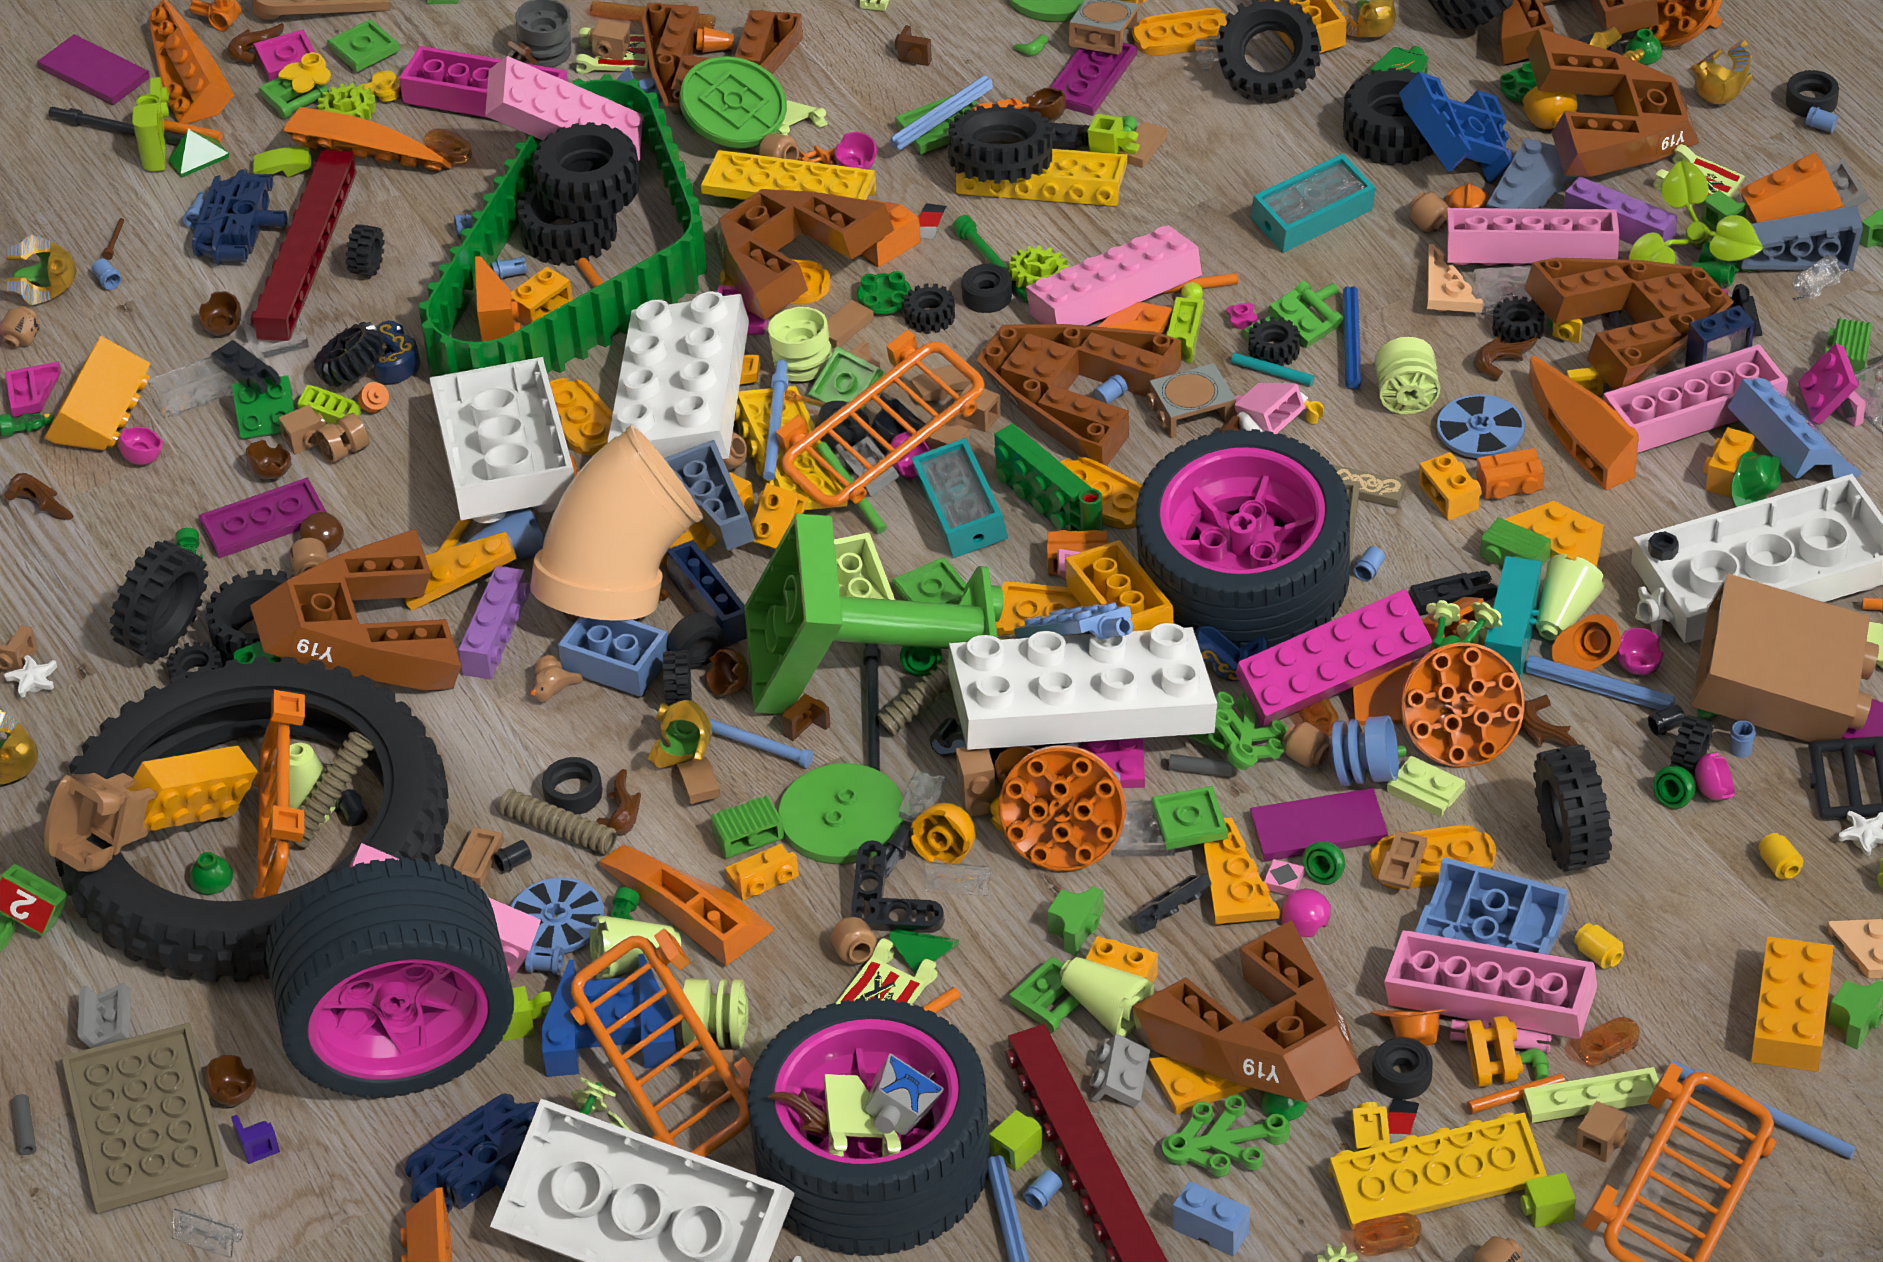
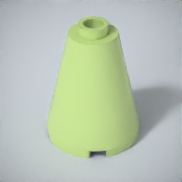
(1566, 594)
(303, 775)
(612, 931)
(1106, 992)

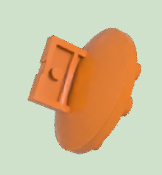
(1684, 20)
(1462, 704)
(1062, 808)

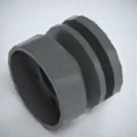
(545, 30)

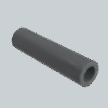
(1200, 765)
(24, 1124)

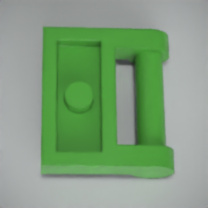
(280, 91)
(1308, 324)
(1040, 992)

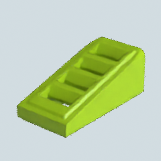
(318, 397)

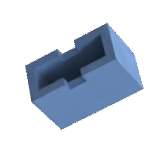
(1211, 1217)

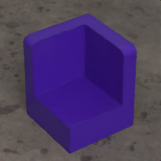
(256, 1140)

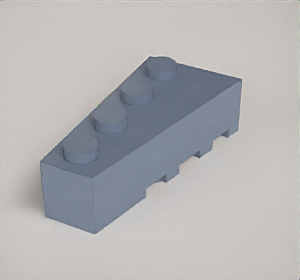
(1530, 178)
(1806, 239)
(714, 492)

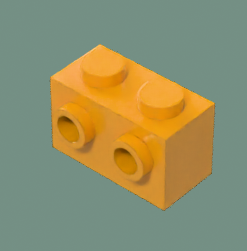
(541, 295)
(1726, 459)
(1449, 486)
(775, 514)
(1124, 957)

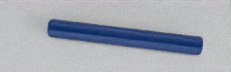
(1351, 337)

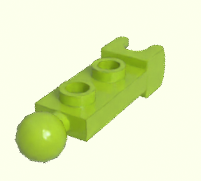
(1187, 318)

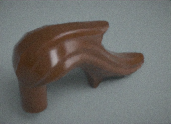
(241, 43)
(1498, 350)
(30, 487)
(1541, 730)
(628, 806)
(814, 1119)

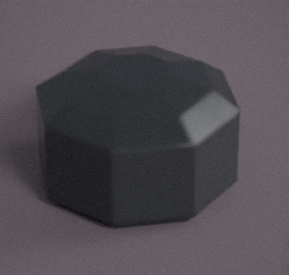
(1663, 546)

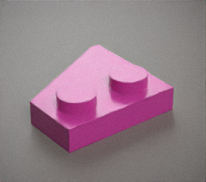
(31, 387)

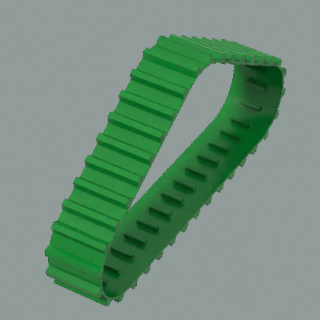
(591, 316)

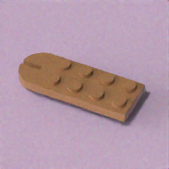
(274, 8)

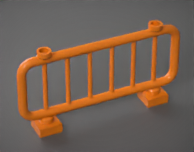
(903, 355)
(277, 822)
(667, 952)
(1679, 1094)

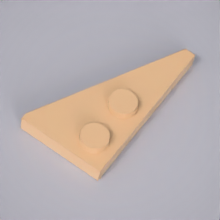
(1446, 286)

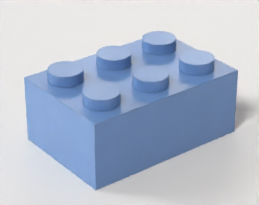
(614, 652)

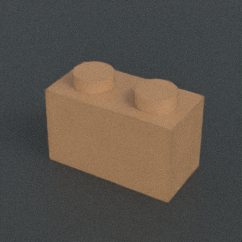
(975, 780)

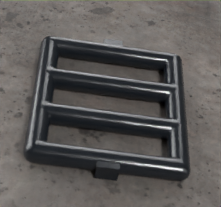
(1818, 777)

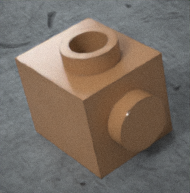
(610, 39)
(299, 428)
(713, 1086)
(1602, 1131)

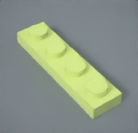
(1579, 1095)

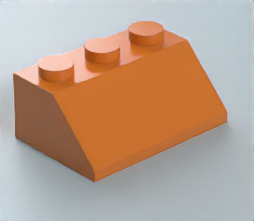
(1792, 191)
(428, 1230)

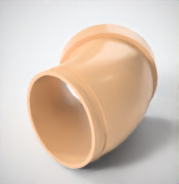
(613, 533)

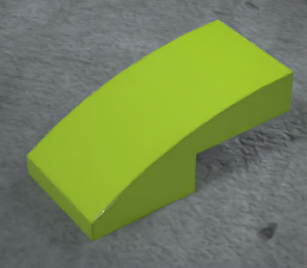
(287, 159)

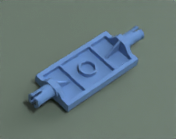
(1101, 620)

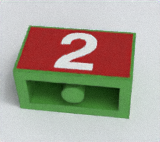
(30, 899)

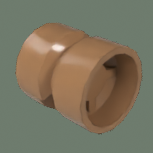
(345, 436)

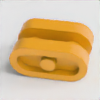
(1502, 1034)

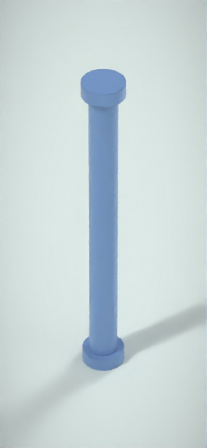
(803, 757)

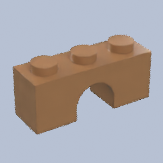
(959, 427)

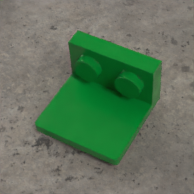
(259, 413)

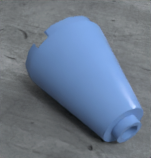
(522, 529)

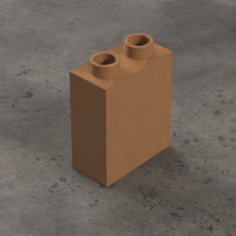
(1784, 661)

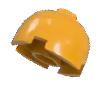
(1546, 107)
(943, 833)

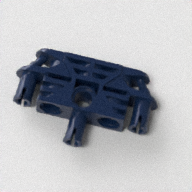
(234, 217)
(472, 1153)

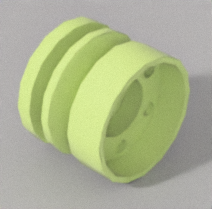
(801, 340)
(1407, 375)
(718, 1011)

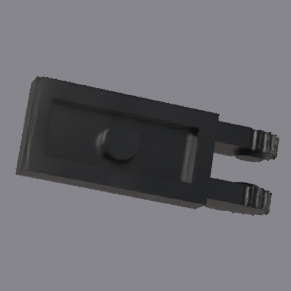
(245, 367)
(1452, 589)

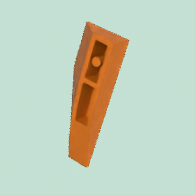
(186, 67)
(364, 137)
(1585, 425)
(696, 907)

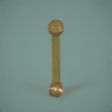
(791, 395)

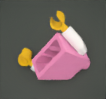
(1274, 406)

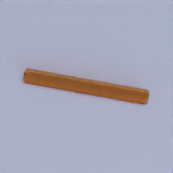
(635, 13)

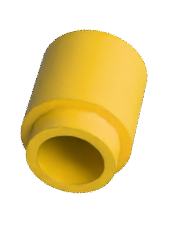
(1780, 856)
(1599, 945)

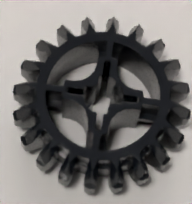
(350, 354)

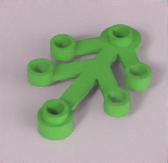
(1241, 752)
(1223, 1140)

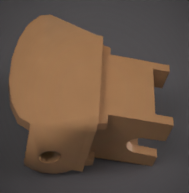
(96, 806)

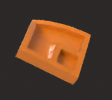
(1140, 317)

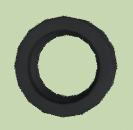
(1811, 81)
(568, 769)

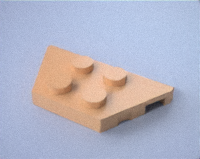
(1861, 943)

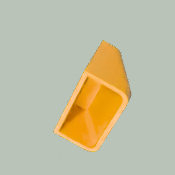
(99, 398)

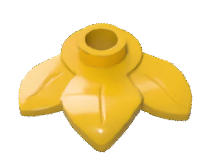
(306, 73)
(384, 85)

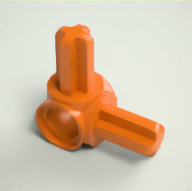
(219, 12)

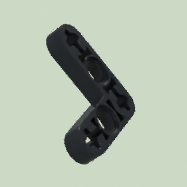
(882, 907)

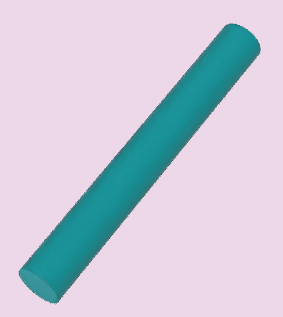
(1272, 369)

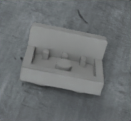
(1847, 184)
(871, 454)
(104, 1015)
(1120, 1070)

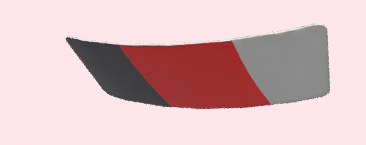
(930, 219)
(1401, 1119)

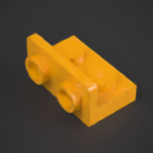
(762, 871)

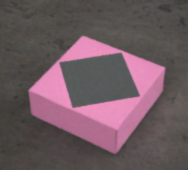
(1853, 409)
(1284, 877)

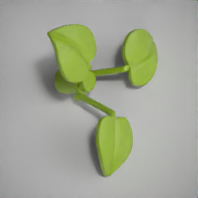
(1686, 186)

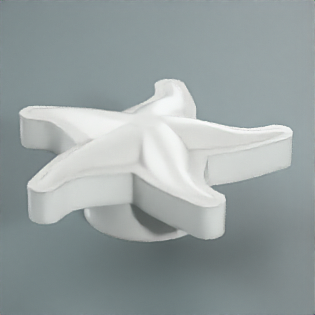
(1652, 609)
(32, 676)
(1864, 832)

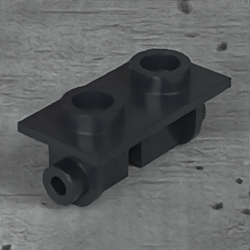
(1741, 297)

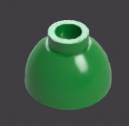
(1649, 43)
(920, 660)
(1674, 787)
(1323, 862)
(210, 874)
(1285, 1106)

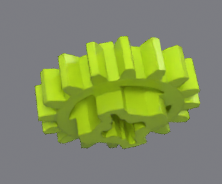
(349, 101)
(1035, 264)

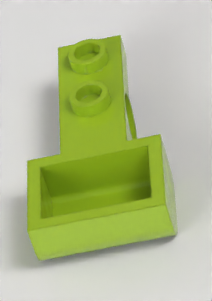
(149, 125)

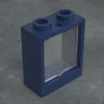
(1719, 335)

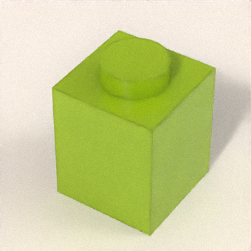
(1016, 1140)
(1548, 1200)

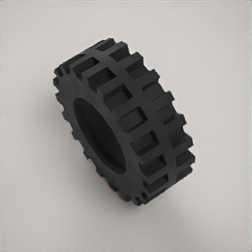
(1257, 19)
(1000, 143)
(158, 599)
(1572, 807)

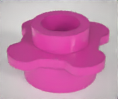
(1242, 315)

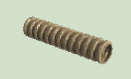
(916, 699)
(333, 783)
(557, 821)

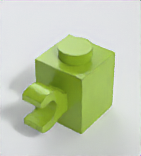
(1108, 136)
(525, 1011)

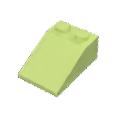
(860, 568)

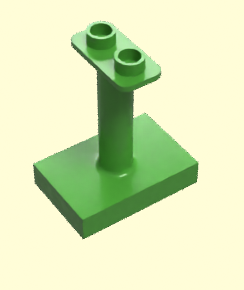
(800, 613)

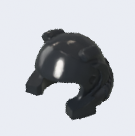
(887, 426)

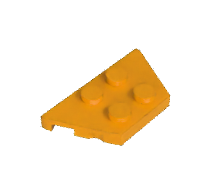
(1568, 530)

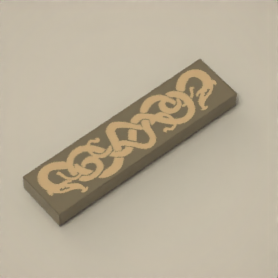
(1375, 487)

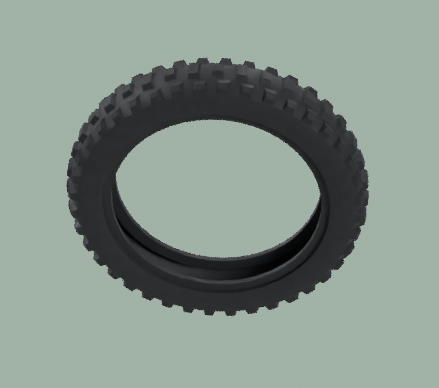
(224, 706)

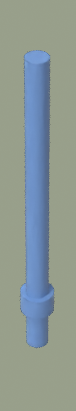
(779, 385)
(1789, 1122)

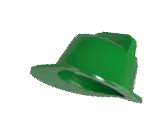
(1755, 478)

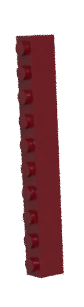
(304, 246)
(1081, 1148)

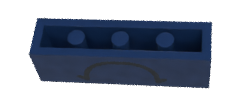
(706, 589)

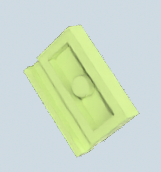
(1426, 786)

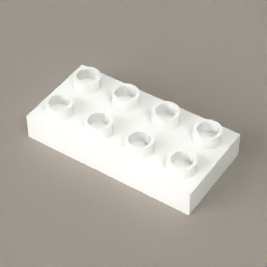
(682, 372)
(502, 439)
(1805, 541)
(1080, 687)
(633, 1199)

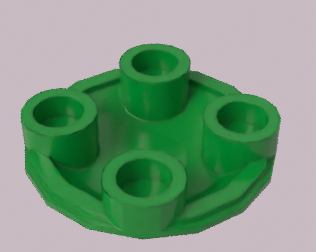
(1518, 82)
(883, 292)

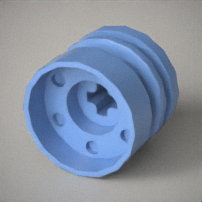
(1362, 751)

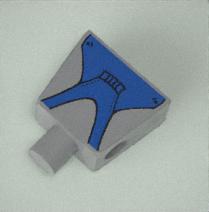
(900, 1096)

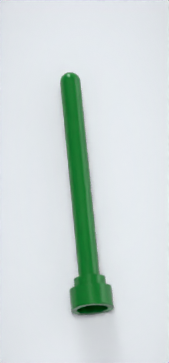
(966, 229)

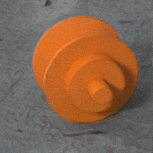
(373, 397)

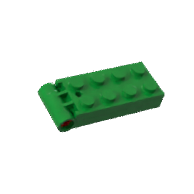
(1046, 482)

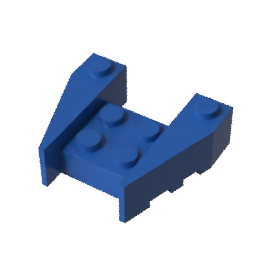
(1459, 128)
(565, 1036)

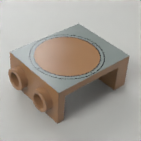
(1101, 25)
(1190, 394)

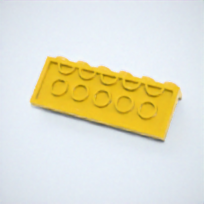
(745, 174)
(1071, 178)
(753, 420)
(1437, 1169)

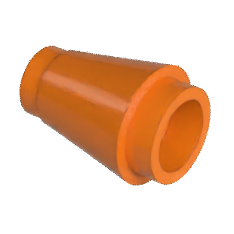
(713, 40)

